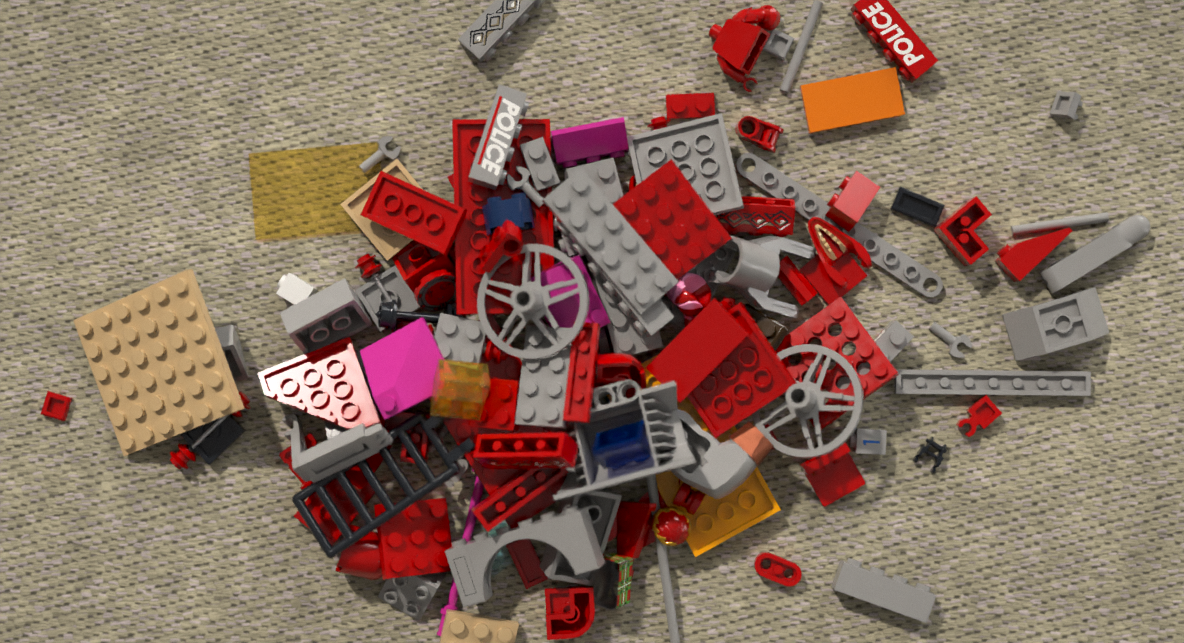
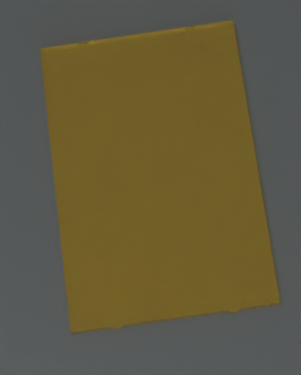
(303, 189)

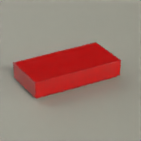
(526, 562)

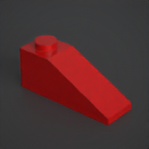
(1024, 256)

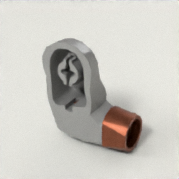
(721, 465)

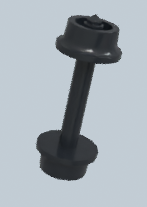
(389, 315)

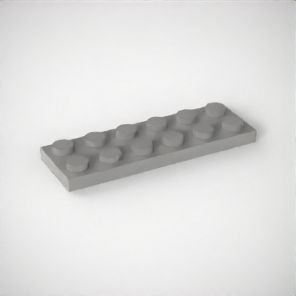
(610, 241)

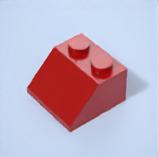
(419, 260)

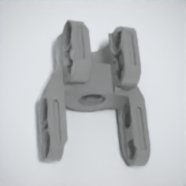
(759, 270)

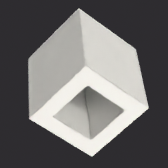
(294, 288)

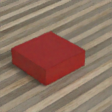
(56, 406)

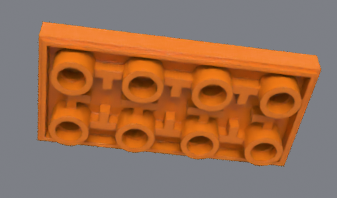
(852, 100)

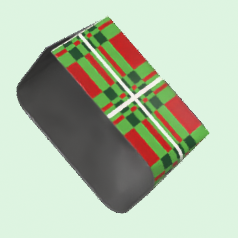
(604, 581)

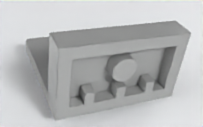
(411, 593)

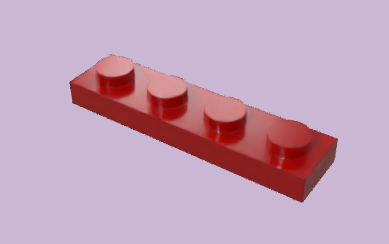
(581, 374)

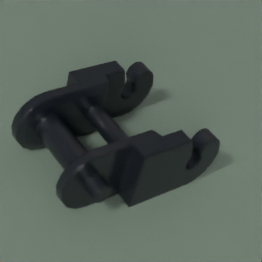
(942, 449)

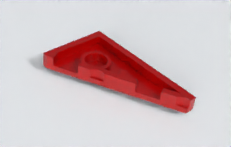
(632, 527)

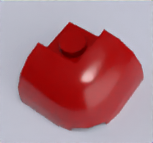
(619, 367)
(569, 611)

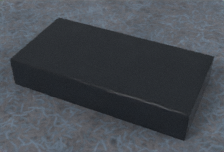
(917, 207)

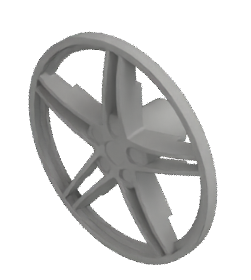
(532, 303)
(807, 399)

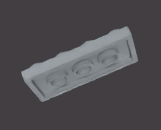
(543, 382)

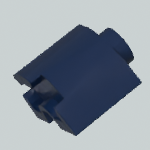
(515, 210)

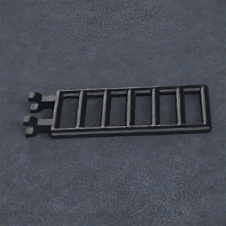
(392, 510)

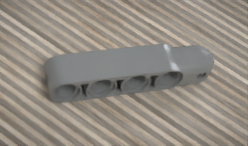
(1096, 252)

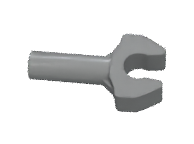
(380, 154)
(525, 186)
(951, 340)

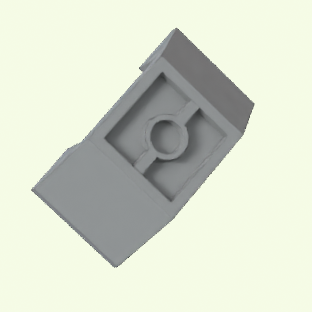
(1055, 324)

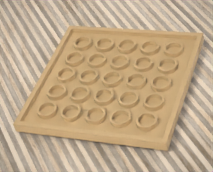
(158, 363)

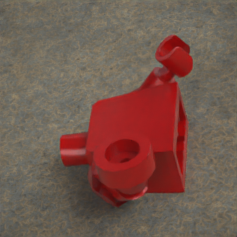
(741, 42)

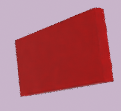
(698, 349)

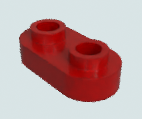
(777, 568)

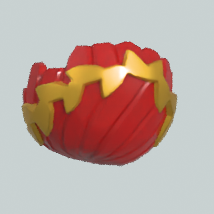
(671, 526)

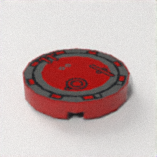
(436, 290)

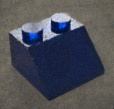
(622, 445)

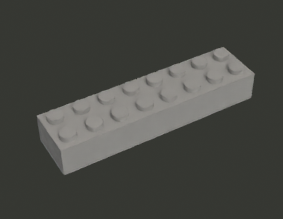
(620, 331)

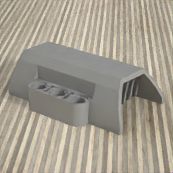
(664, 429)

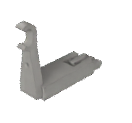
(335, 452)

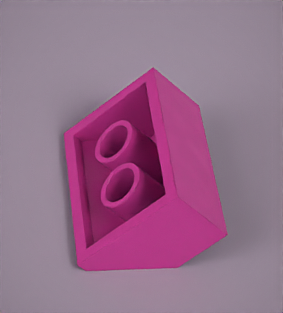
(590, 142)
(566, 310)

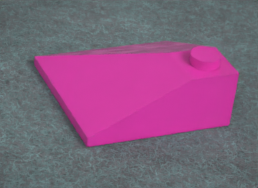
(402, 368)

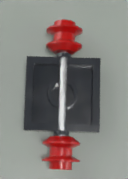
(210, 439)

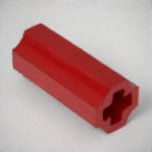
(795, 281)

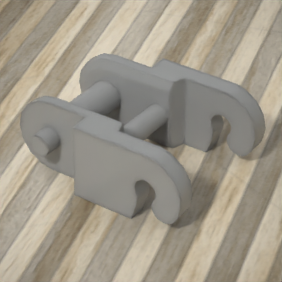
(463, 465)

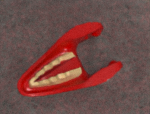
(833, 245)

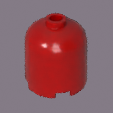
(362, 557)

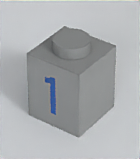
(868, 441)

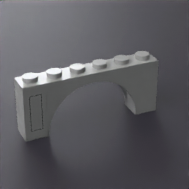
(568, 532)

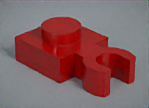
(981, 413)

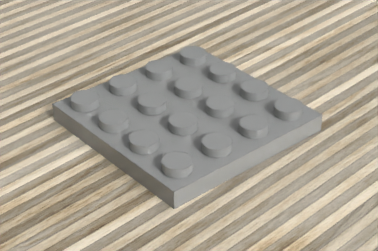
(699, 151)

